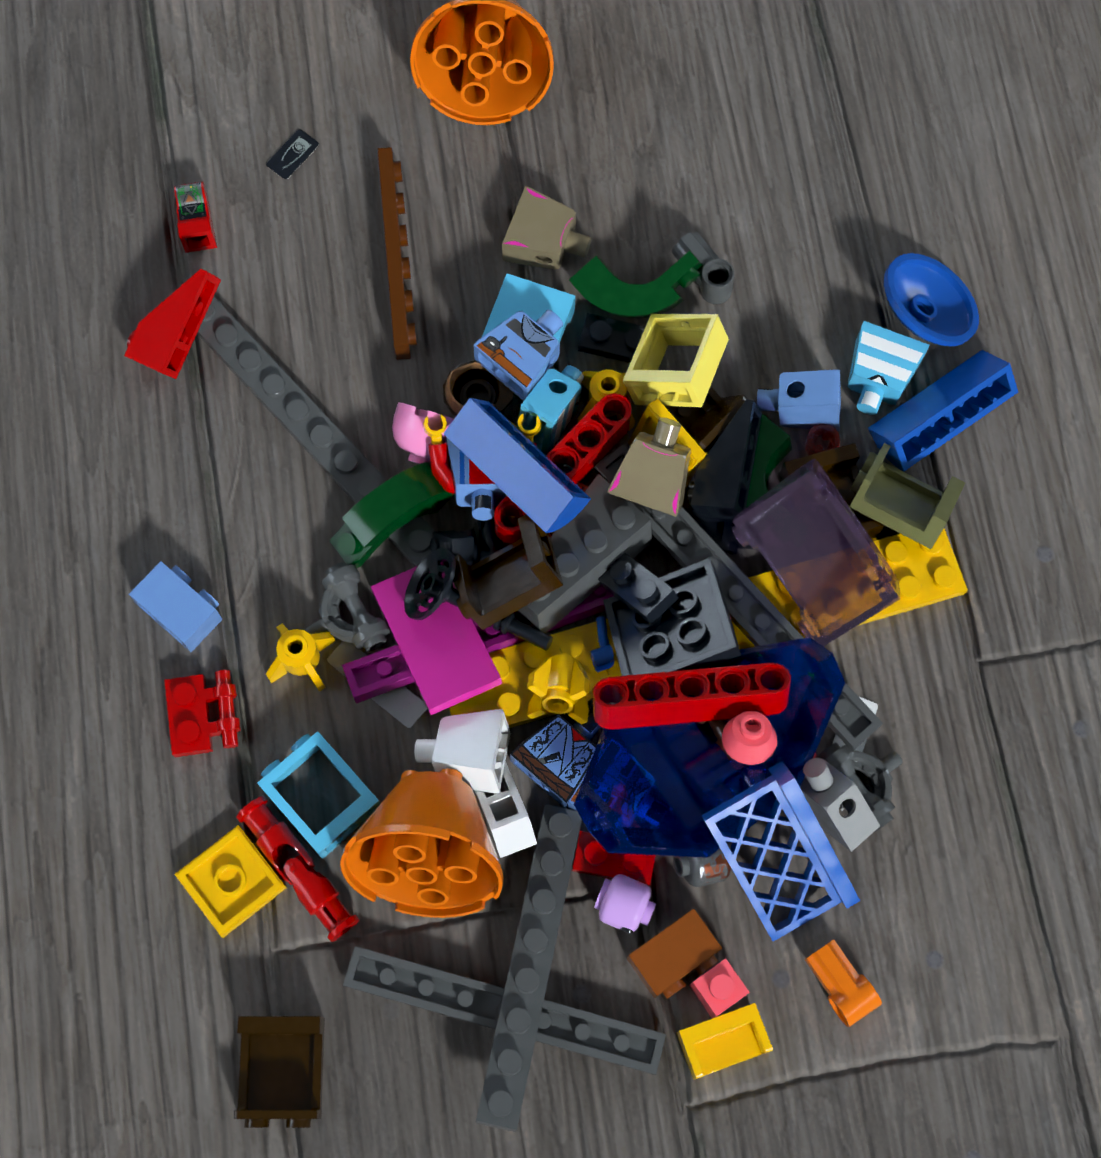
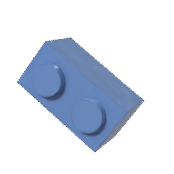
(177, 606)

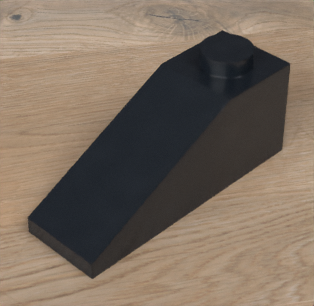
(726, 471)

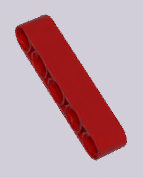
(571, 452)
(672, 693)

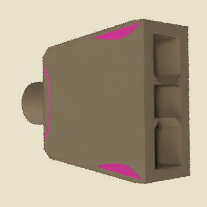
(542, 232)
(654, 470)

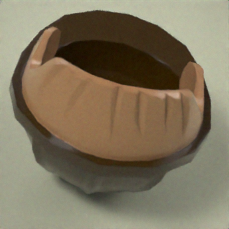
(475, 382)

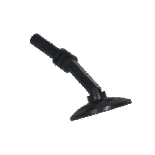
(442, 590)

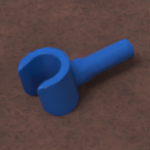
(602, 657)

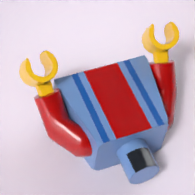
(462, 477)

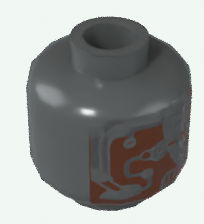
(703, 871)

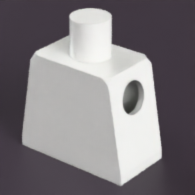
(472, 745)

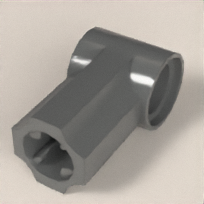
(711, 268)

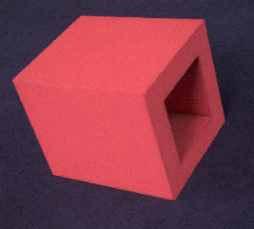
(719, 988)

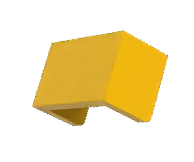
(724, 1041)

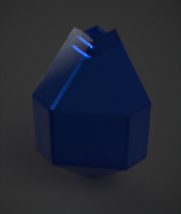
(643, 804)

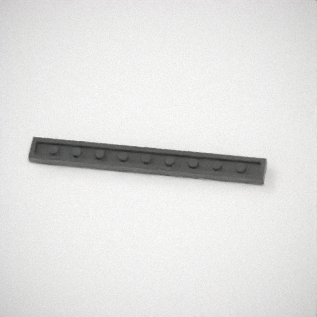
(304, 421)
(745, 602)

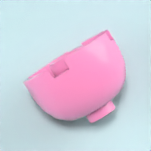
(409, 430)

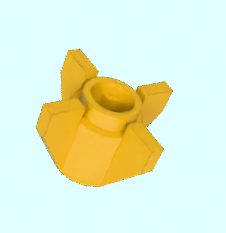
(603, 384)
(302, 662)
(559, 688)

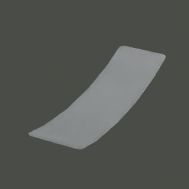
(399, 702)

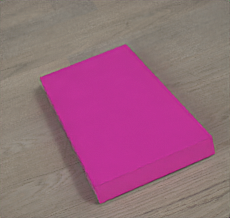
(439, 650)

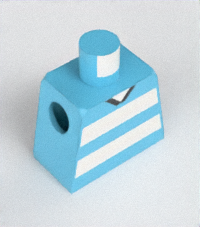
(883, 366)
(555, 403)

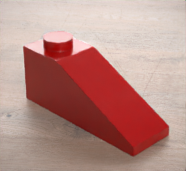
(170, 328)

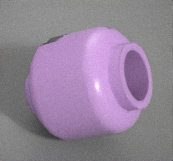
(624, 903)

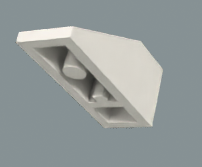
(507, 817)

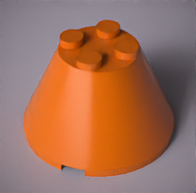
(482, 60)
(425, 849)

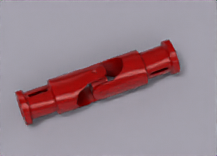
(311, 887)

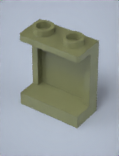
(903, 500)

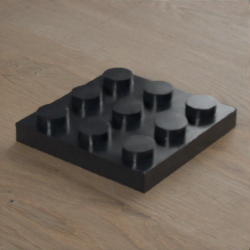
(687, 636)

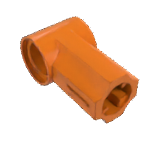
(848, 991)

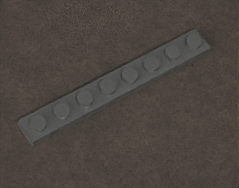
(529, 970)
(481, 1004)

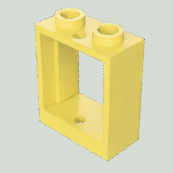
(676, 388)

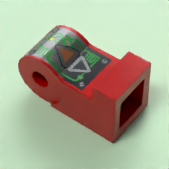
(194, 217)

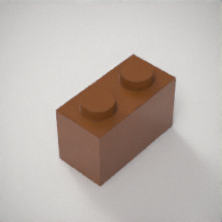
(674, 954)

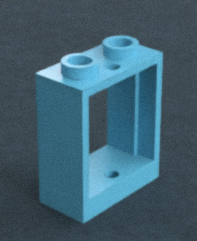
(345, 822)

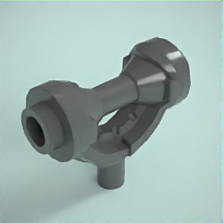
(339, 585)
(872, 767)

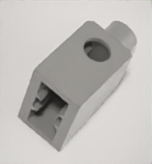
(828, 791)

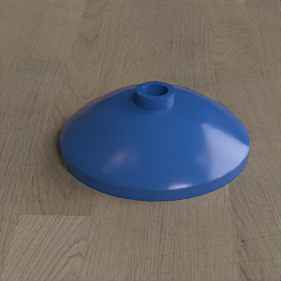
(930, 300)

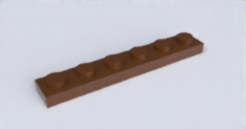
(398, 266)

